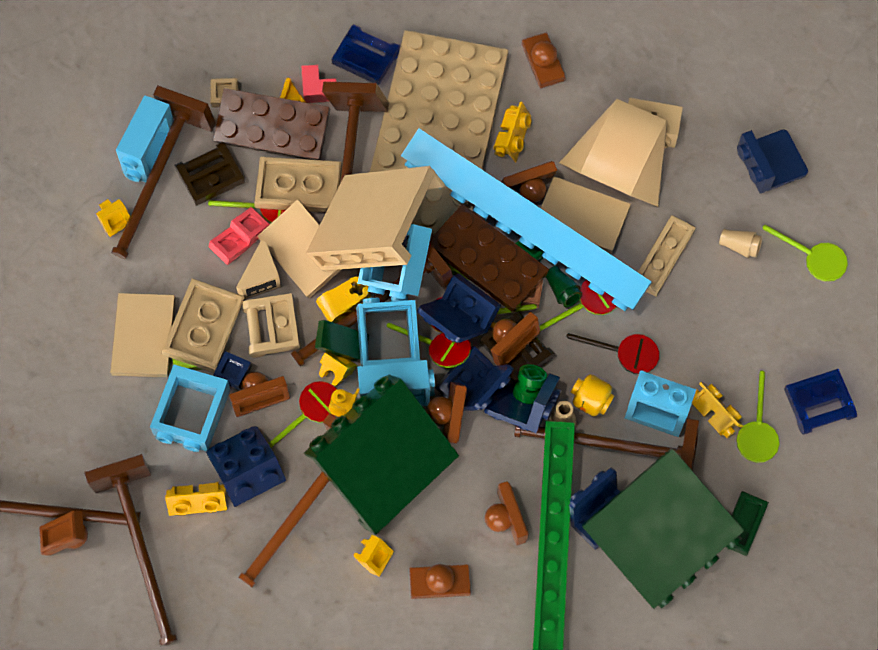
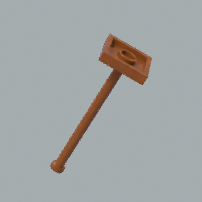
(289, 523)

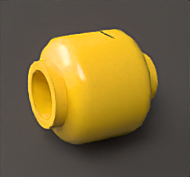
(592, 395)

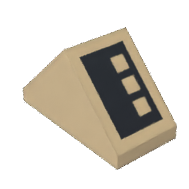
(260, 274)

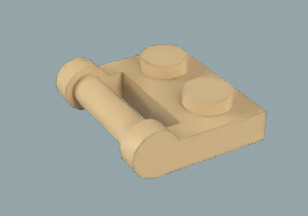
(280, 323)

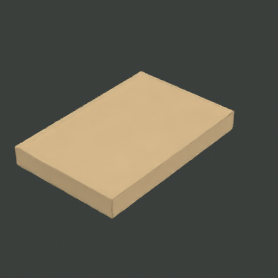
(286, 180)
(587, 212)
(288, 242)
(203, 325)
(140, 335)

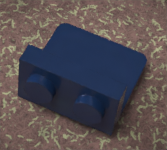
(771, 159)
(461, 311)
(479, 378)
(525, 416)
(246, 465)
(592, 499)

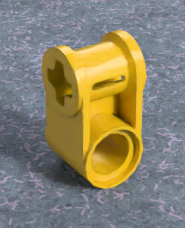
(341, 301)

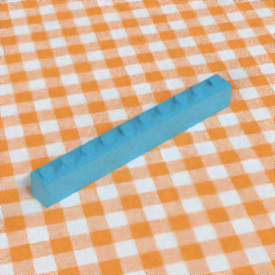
(529, 221)

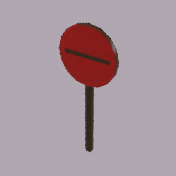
(634, 353)

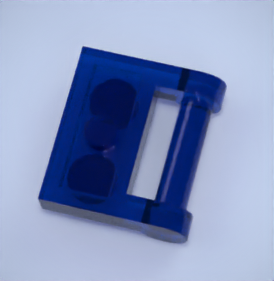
(363, 61)
(818, 392)

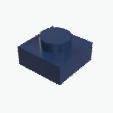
(233, 369)

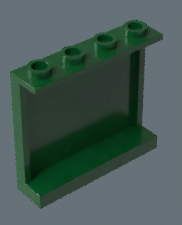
(382, 453)
(663, 529)

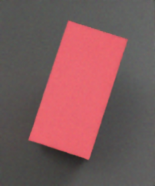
(313, 85)

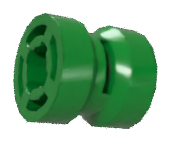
(530, 382)

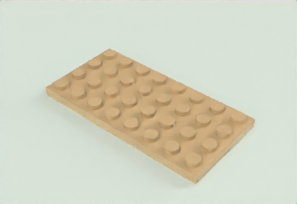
(451, 95)

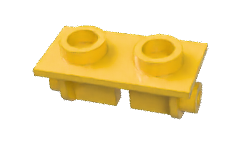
(517, 122)
(342, 402)
(724, 417)
(183, 499)

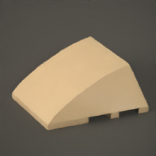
(623, 151)

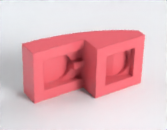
(238, 236)

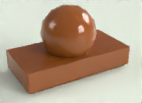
(543, 60)
(531, 181)
(513, 337)
(258, 393)
(449, 411)
(507, 515)
(63, 533)
(439, 581)

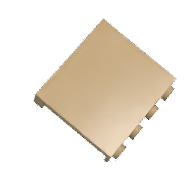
(371, 219)

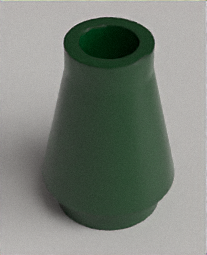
(564, 288)

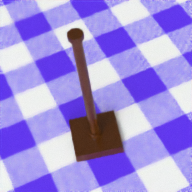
(354, 98)
(184, 110)
(434, 264)
(686, 452)
(118, 476)
(58, 511)

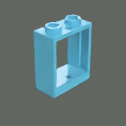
(144, 138)
(411, 273)
(373, 305)
(413, 374)
(199, 382)
(659, 407)

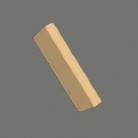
(666, 253)

